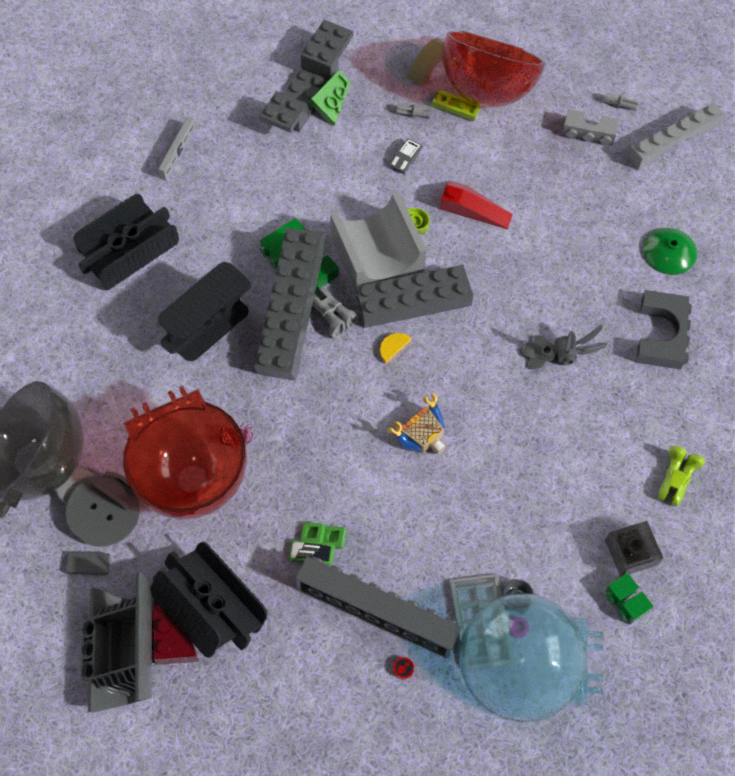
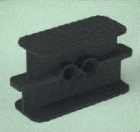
(131, 217)
(205, 312)
(208, 600)

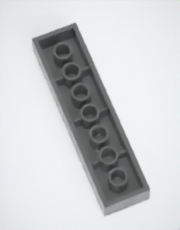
(290, 304)
(377, 606)

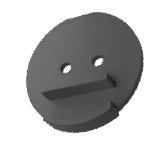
(112, 498)

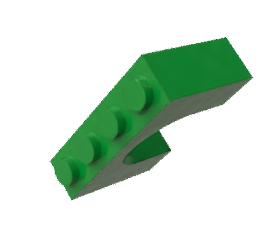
(272, 245)

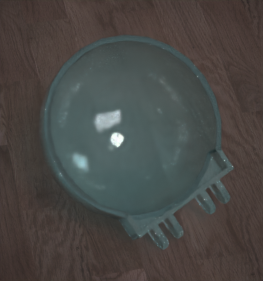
(527, 658)

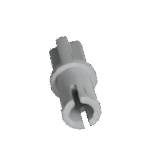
(618, 100)
(413, 110)

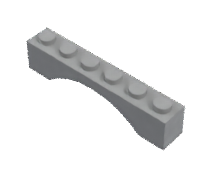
(654, 146)

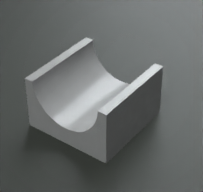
(379, 245)

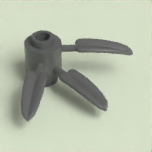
(566, 346)

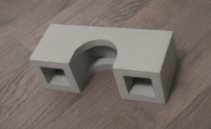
(577, 127)

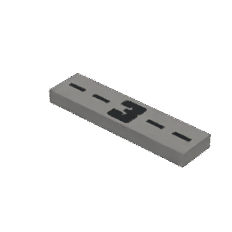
(176, 148)

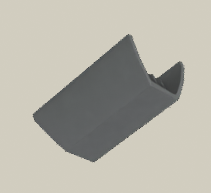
(118, 648)

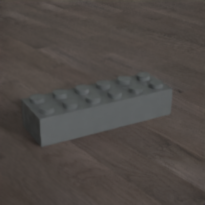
(414, 296)

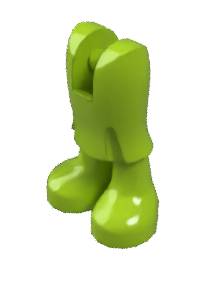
(678, 479)

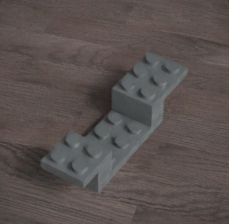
(318, 66)

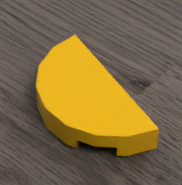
(392, 345)

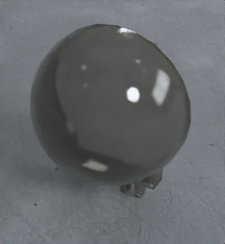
(37, 444)

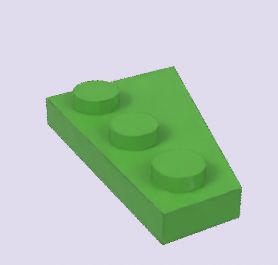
(330, 97)

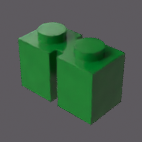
(633, 608)

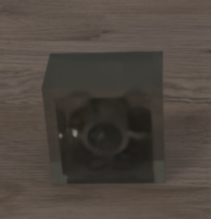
(633, 548)

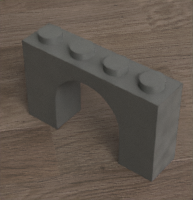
(675, 310)

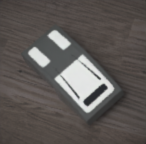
(405, 155)

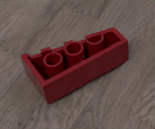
(169, 641)

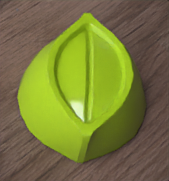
(420, 219)

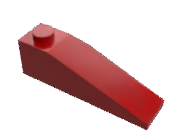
(469, 203)

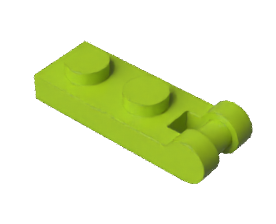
(455, 105)

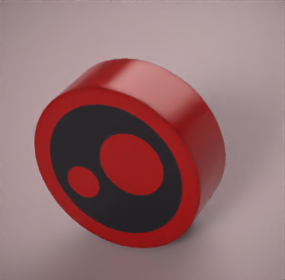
(403, 668)

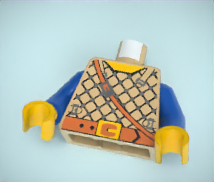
(422, 430)

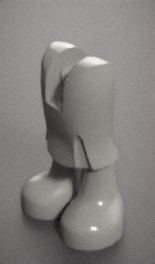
(329, 308)

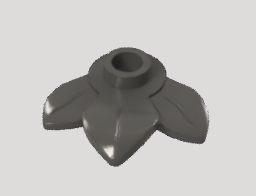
(536, 354)

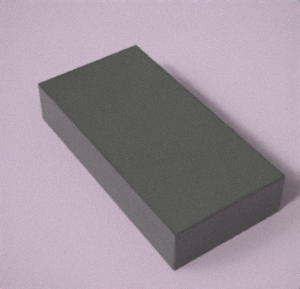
(88, 563)

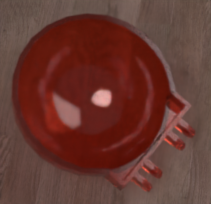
(488, 69)
(184, 457)

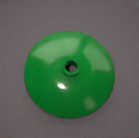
(669, 258)

